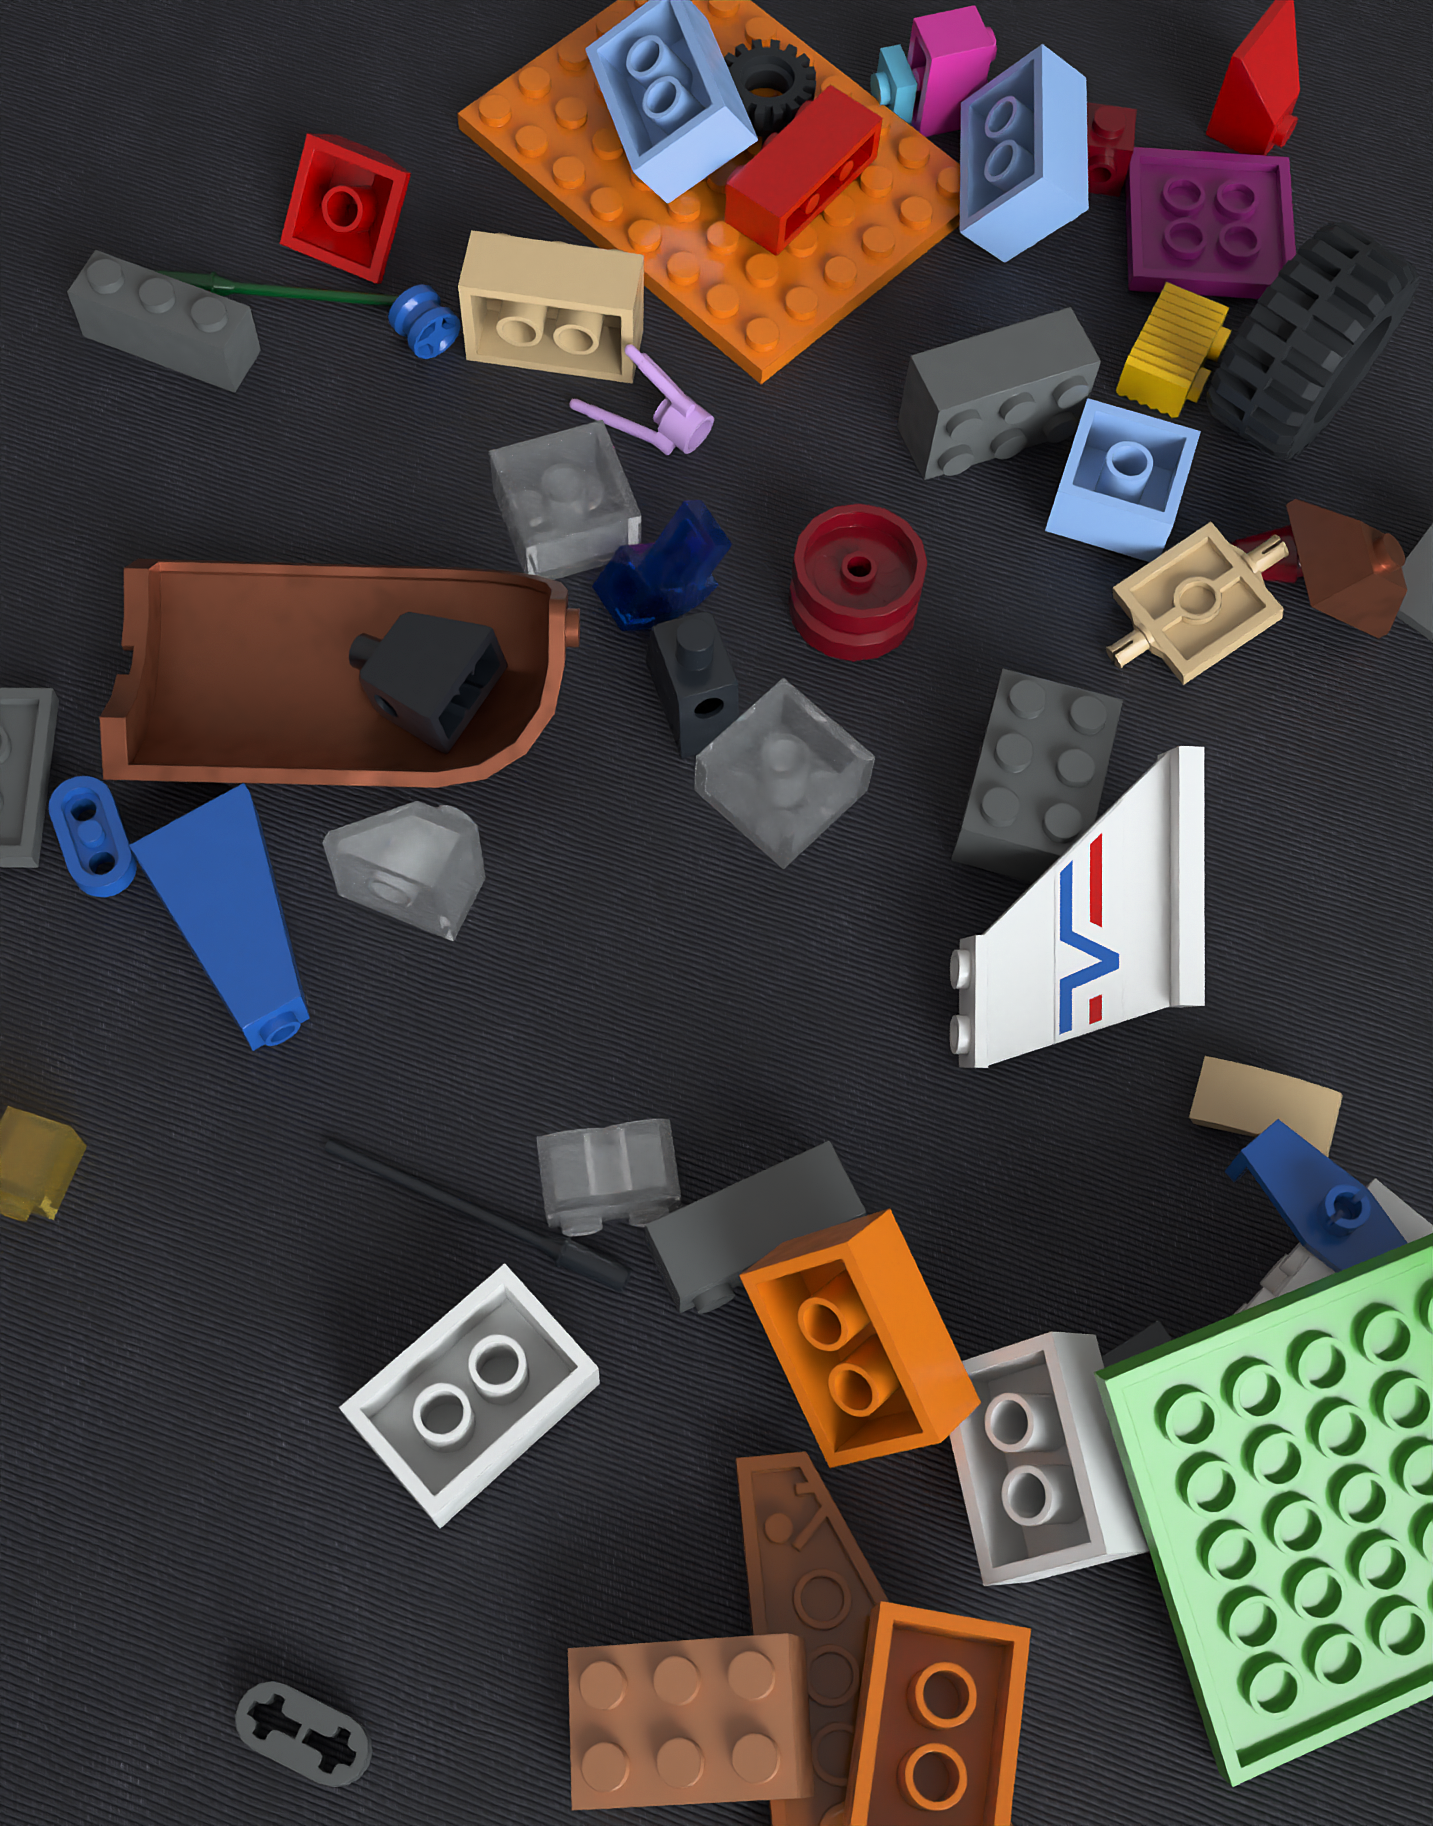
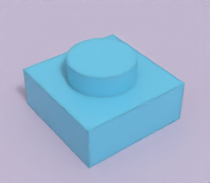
(894, 82)

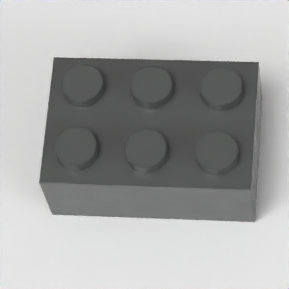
(997, 393)
(1036, 775)

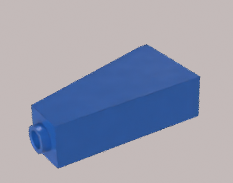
(226, 904)

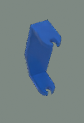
(1317, 1198)

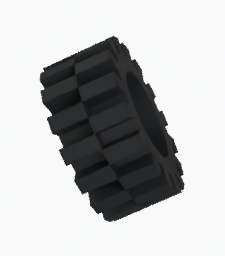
(774, 70)

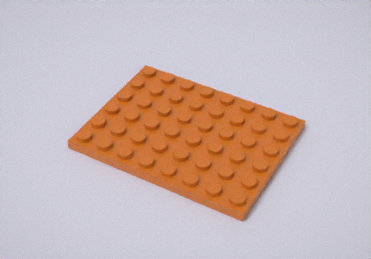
(754, 306)

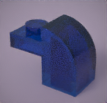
(666, 577)

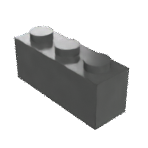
(165, 320)
(724, 1234)

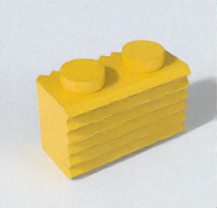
(1172, 350)

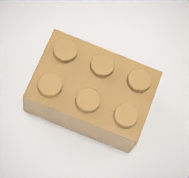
(551, 306)

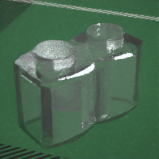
(608, 1175)

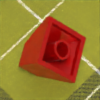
(1260, 86)
(345, 205)

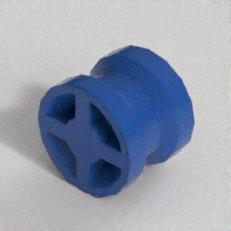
(423, 320)

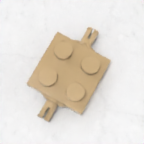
(1197, 602)

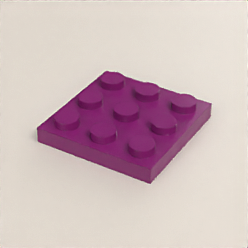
(1207, 221)

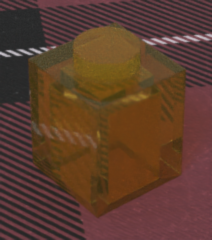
(35, 1164)

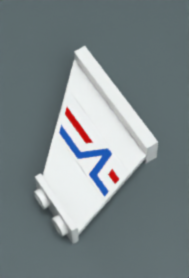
(1099, 932)

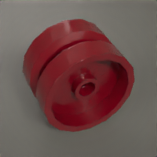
(856, 581)

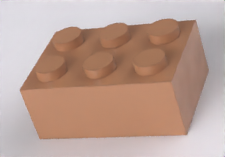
(689, 1722)

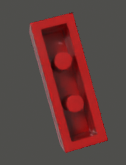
(802, 169)

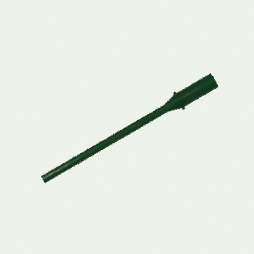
(223, 287)

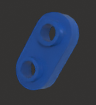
(92, 841)

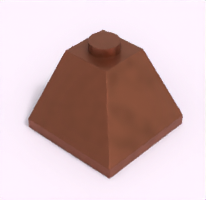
(1349, 567)

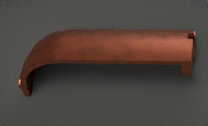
(253, 680)

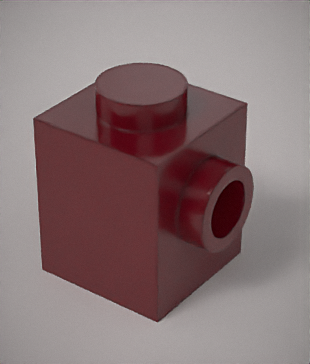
(1109, 147)

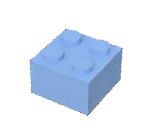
(1123, 481)

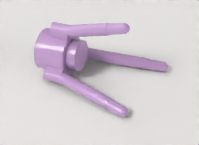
(679, 417)

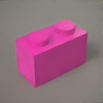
(950, 62)

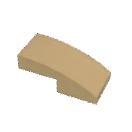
(1252, 1098)

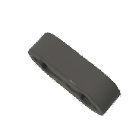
(295, 1751)

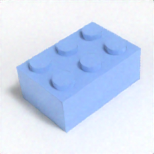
(670, 95)
(1024, 154)

